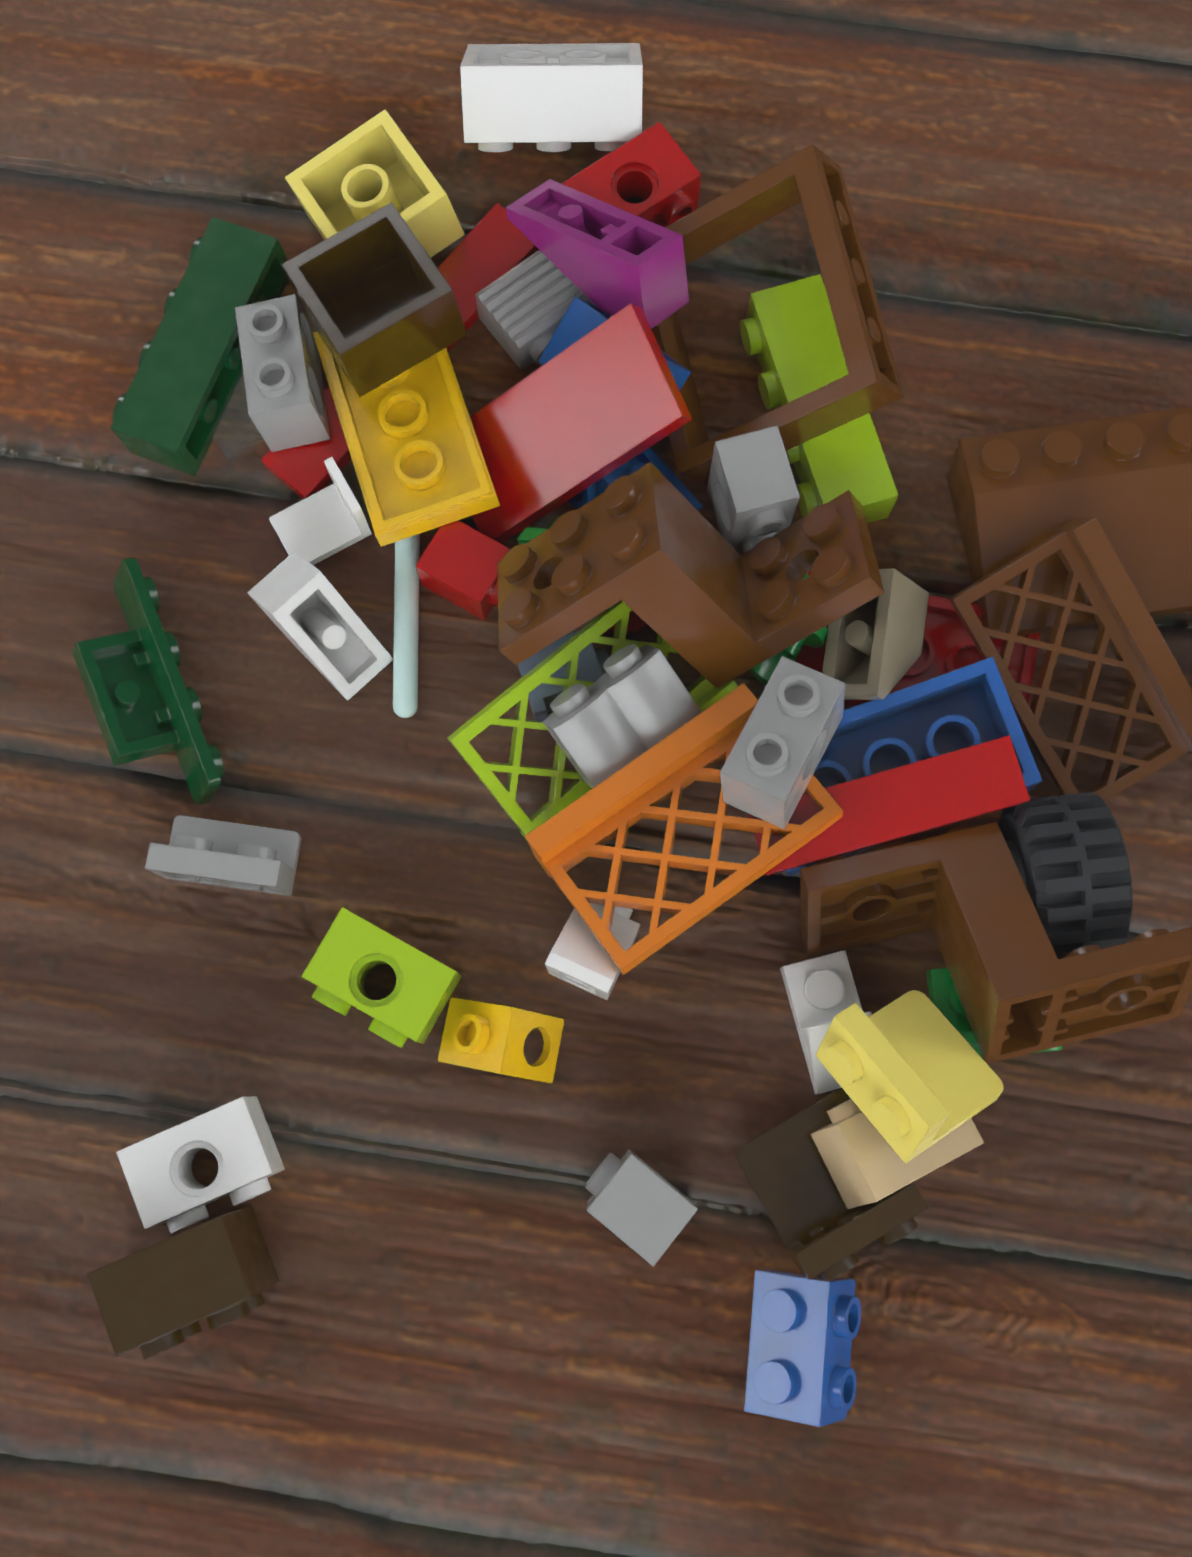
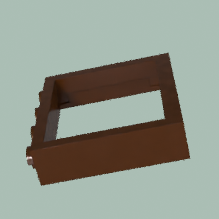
(852, 297)

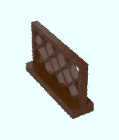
(1122, 624)

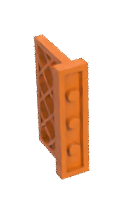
(636, 794)

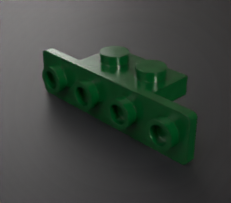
(141, 692)

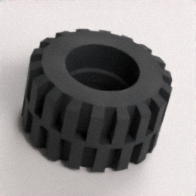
(1072, 868)

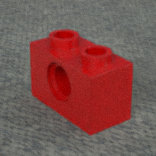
(644, 168)

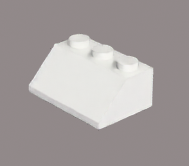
(551, 95)

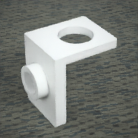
(322, 521)

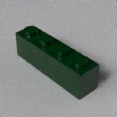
(196, 349)

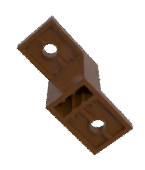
(684, 578)
(993, 942)

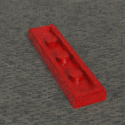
(911, 801)

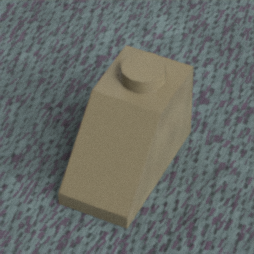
(878, 640)

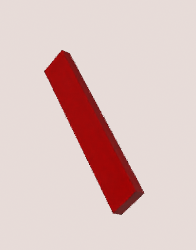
(475, 263)

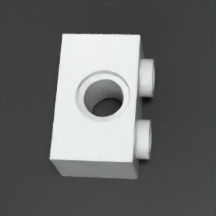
(162, 1174)

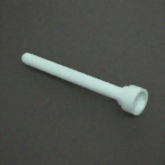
(406, 627)

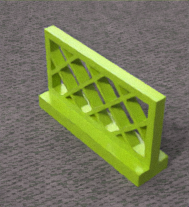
(700, 690)

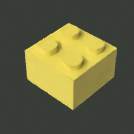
(367, 173)

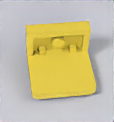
(908, 1071)

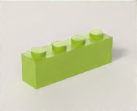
(799, 353)

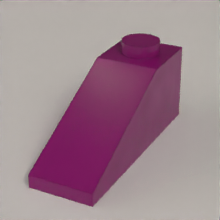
(605, 250)

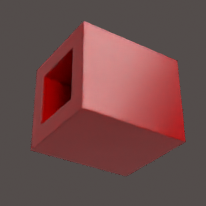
(463, 568)

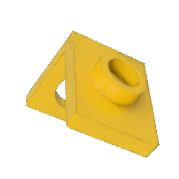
(494, 1039)

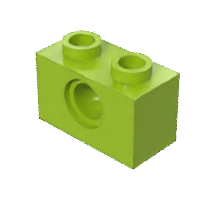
(352, 951)

